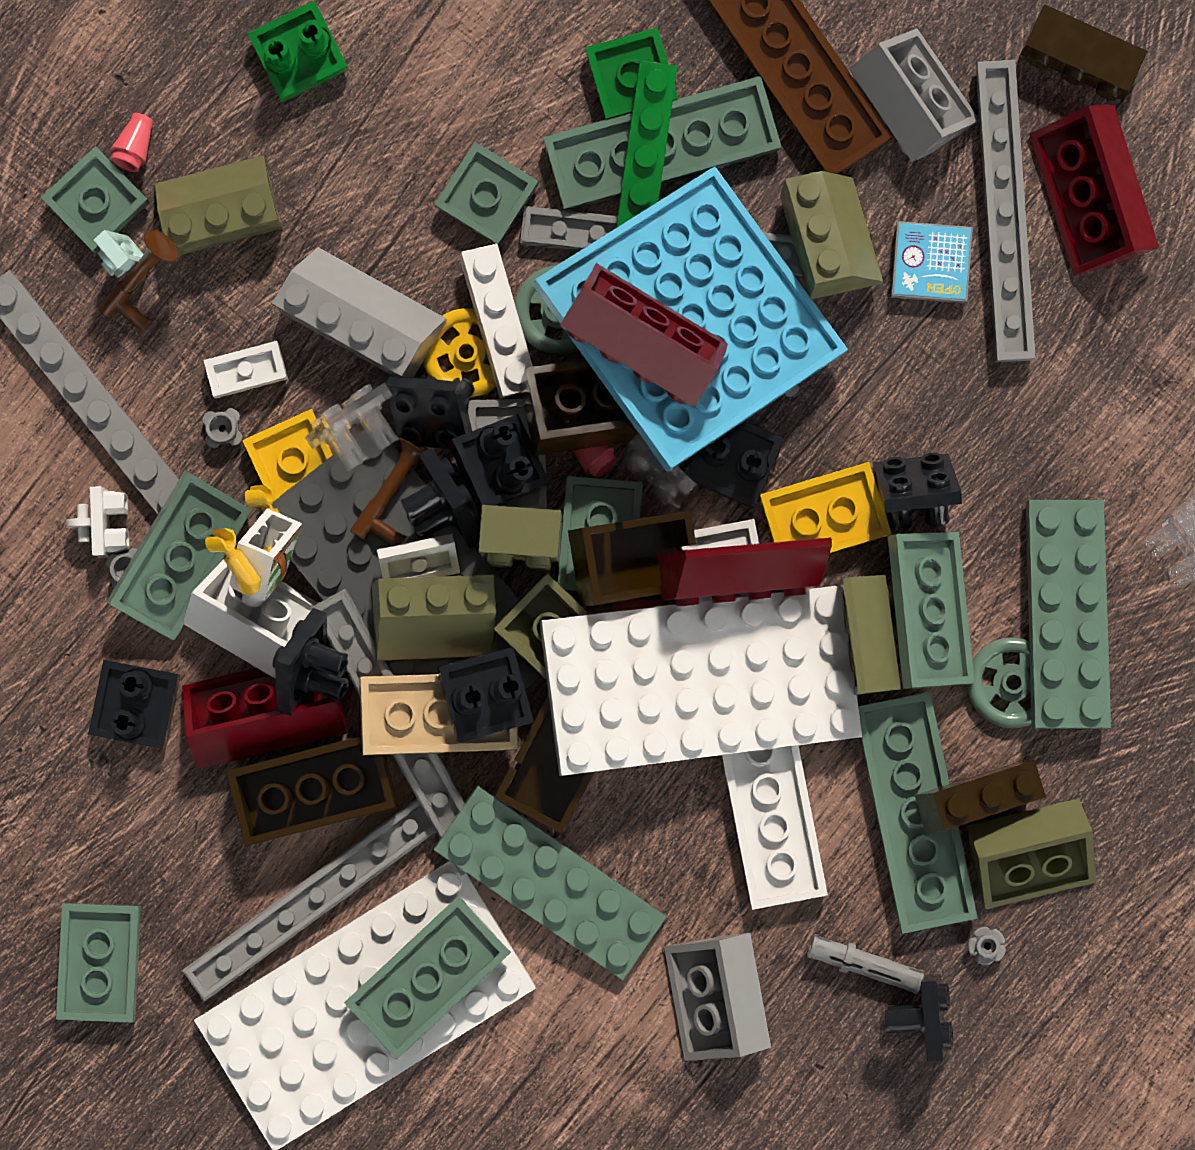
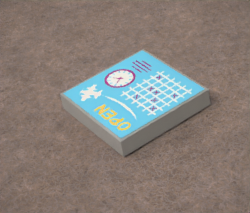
(931, 262)

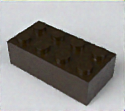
(571, 409)
(310, 790)

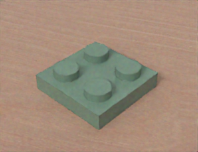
(486, 194)
(95, 198)

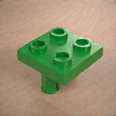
(298, 51)

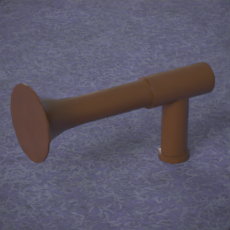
(158, 248)
(369, 518)

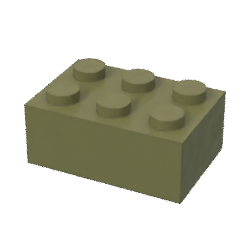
(520, 536)

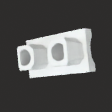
(103, 538)

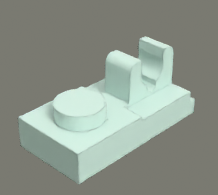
(117, 252)

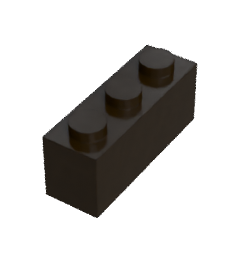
(1083, 53)
(980, 796)

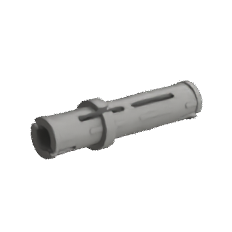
(865, 963)

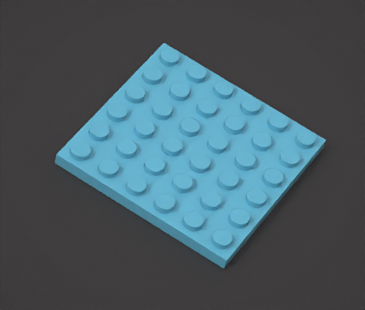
(721, 272)

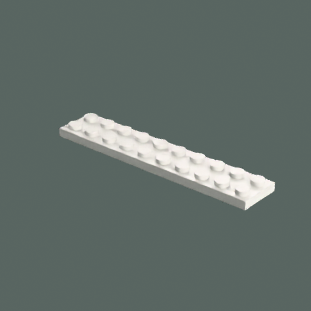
(769, 793)

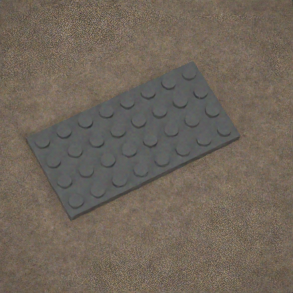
(335, 559)

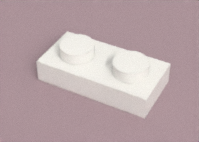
(245, 369)
(420, 558)

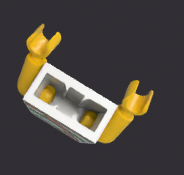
(262, 552)

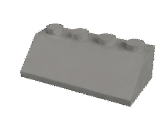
(359, 313)

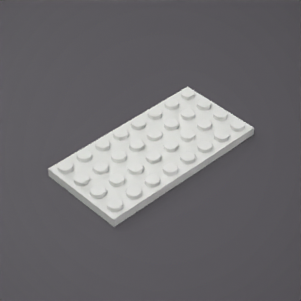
(699, 680)
(304, 1052)

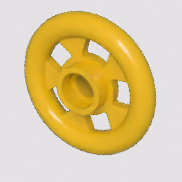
(462, 321)

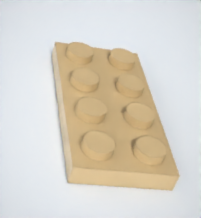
(412, 717)

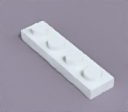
(496, 317)

